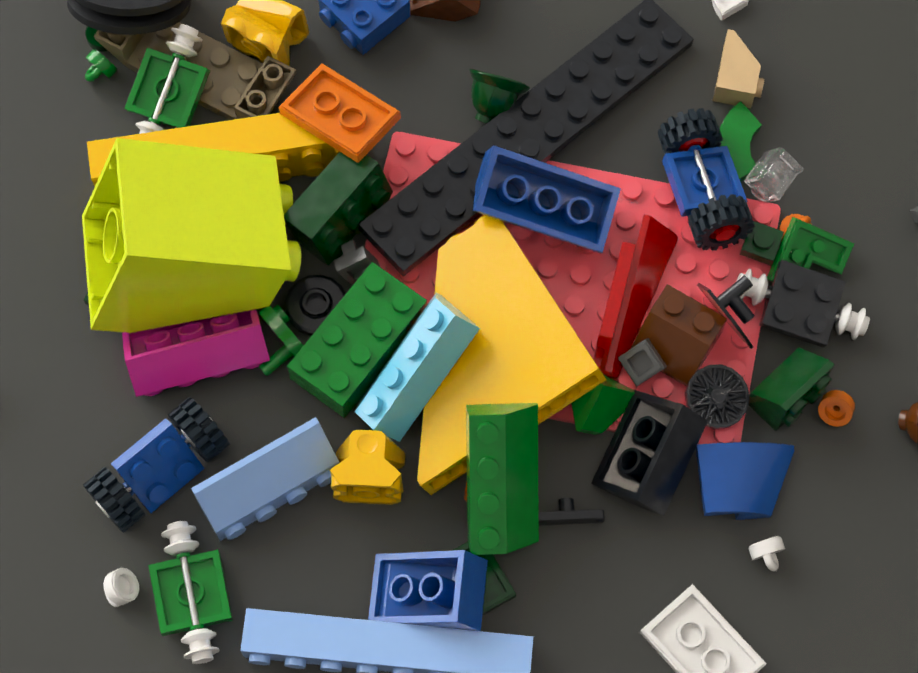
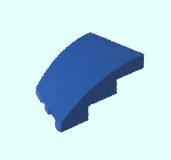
(742, 477)

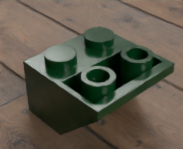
(790, 387)

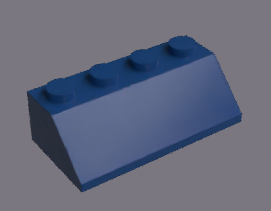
(545, 198)

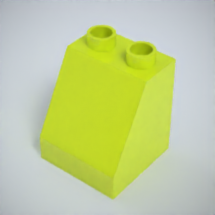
(184, 235)

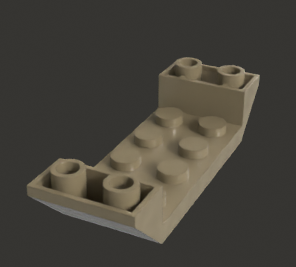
(236, 83)

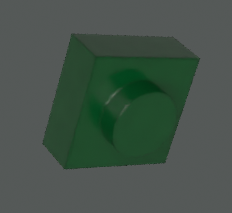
(762, 243)

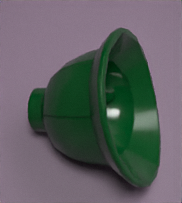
(493, 94)

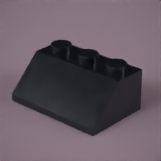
(650, 452)

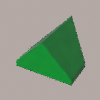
(601, 406)

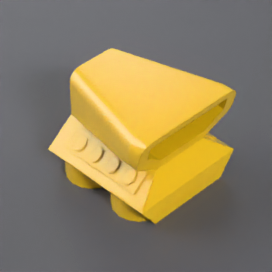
(265, 28)
(368, 469)

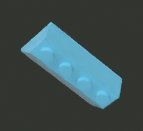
(416, 368)

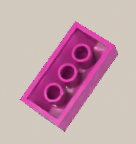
(193, 351)

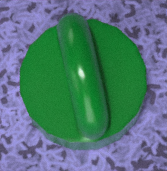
(99, 66)

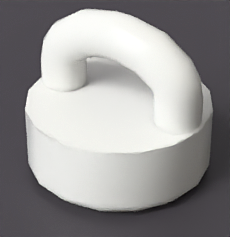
(767, 550)
(121, 587)

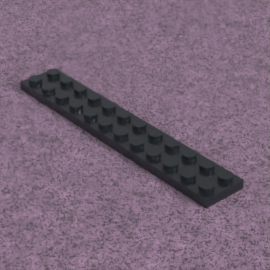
(535, 126)

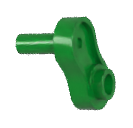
(277, 320)

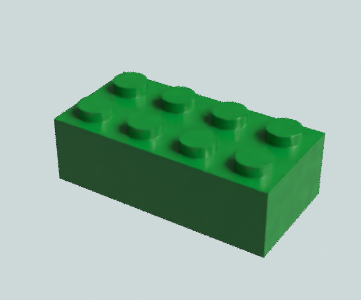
(356, 339)

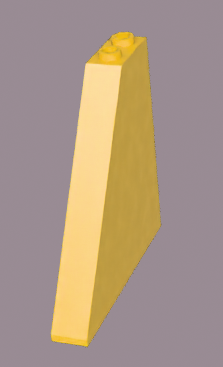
(517, 356)

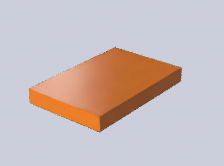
(340, 113)

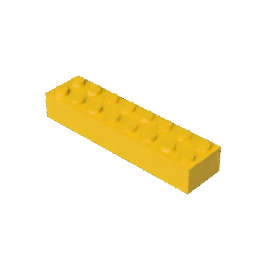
(271, 134)

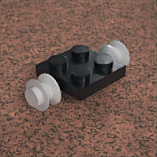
(804, 304)

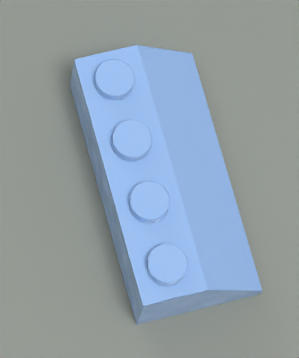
(266, 480)

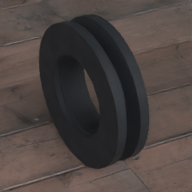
(129, 16)

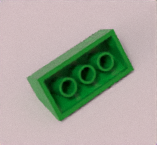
(502, 477)

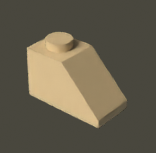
(737, 73)

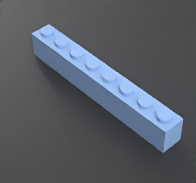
(378, 645)

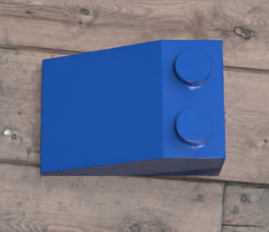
(429, 589)

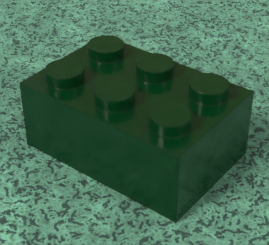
(336, 205)

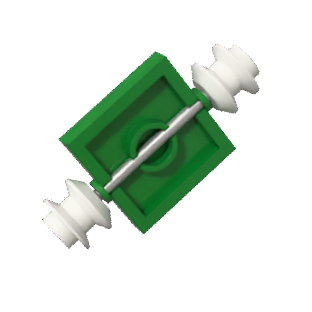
(167, 85)
(190, 592)

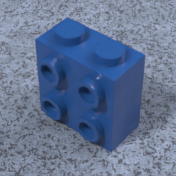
(364, 21)

